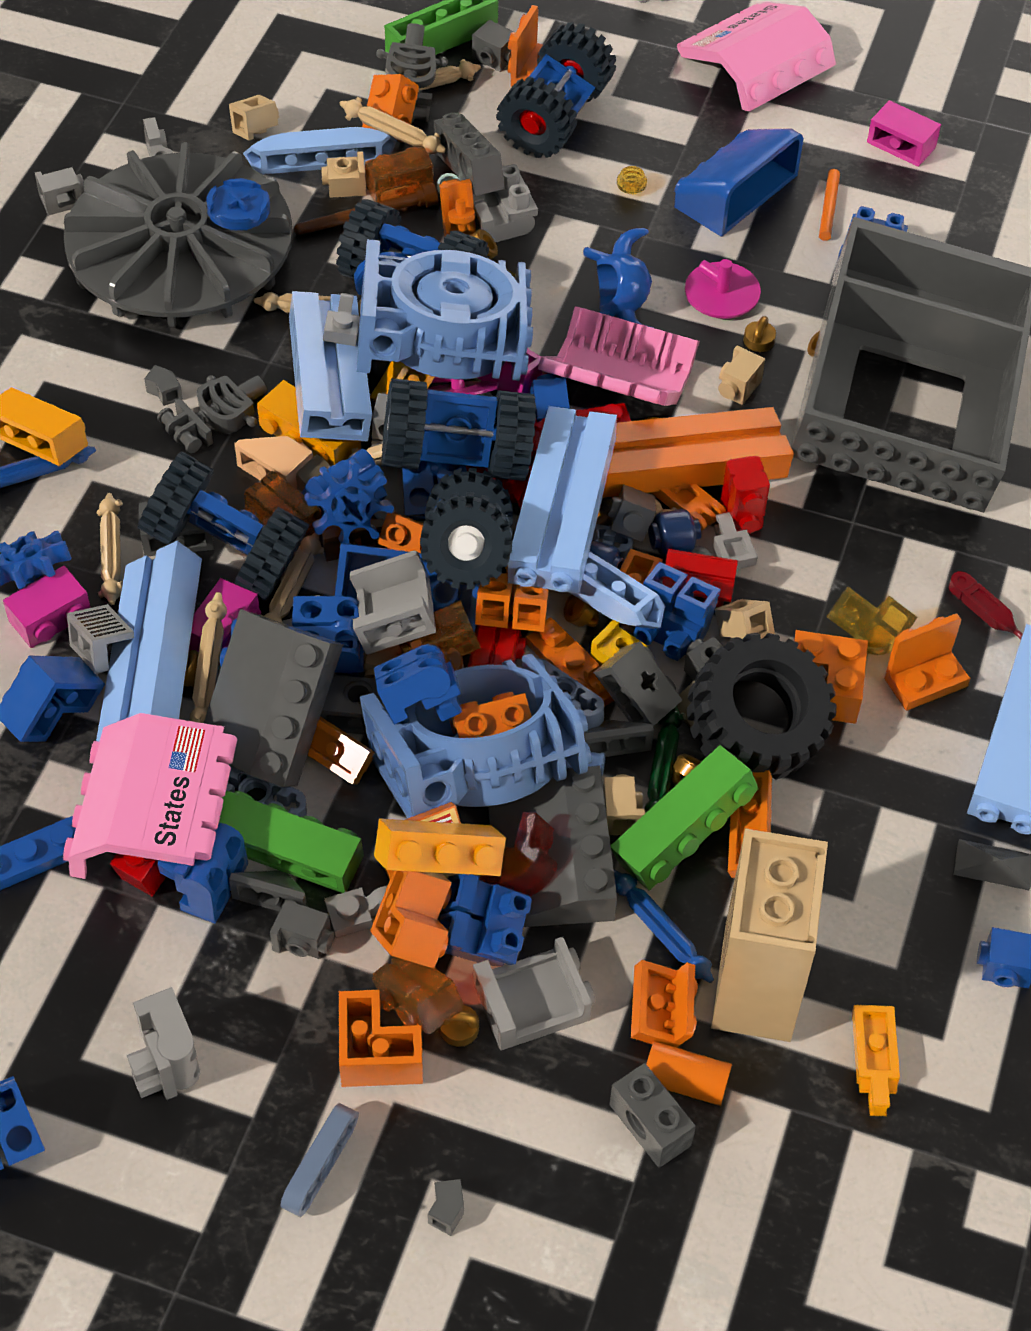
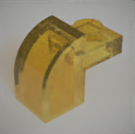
(870, 623)

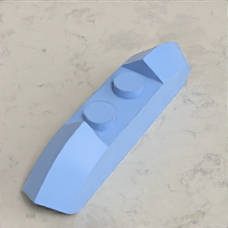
(311, 148)
(619, 595)

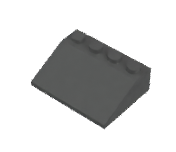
(272, 695)
(584, 880)

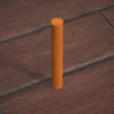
(829, 204)

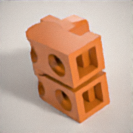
(501, 598)

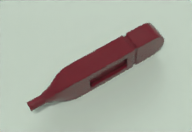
(983, 603)

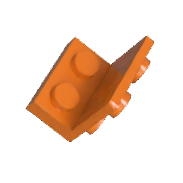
(524, 47)
(924, 665)

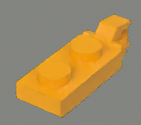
(876, 1054)

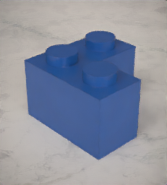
(44, 692)

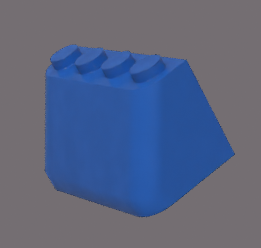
(739, 177)

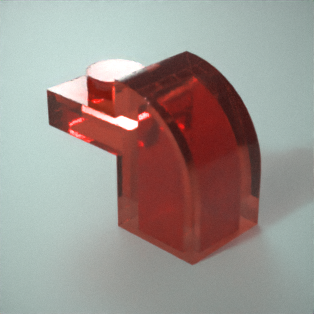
(527, 865)

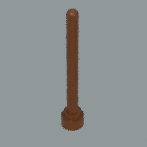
(423, 196)

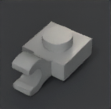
(155, 138)
(342, 326)
(732, 543)
(353, 911)

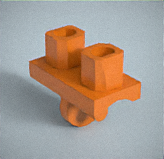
(457, 206)

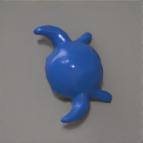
(622, 277)

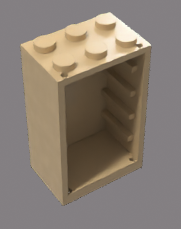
(769, 934)

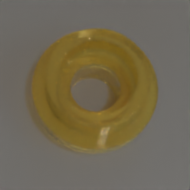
(632, 180)

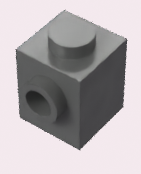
(491, 45)
(631, 512)

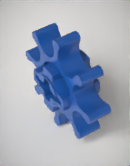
(357, 491)
(31, 558)

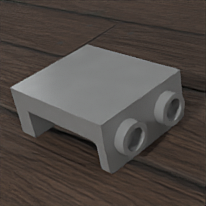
(393, 602)
(534, 995)

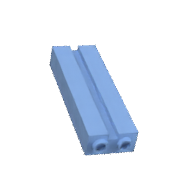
(329, 391)
(562, 500)
(159, 607)
(1005, 773)

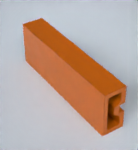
(695, 449)

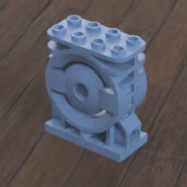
(444, 314)
(433, 766)

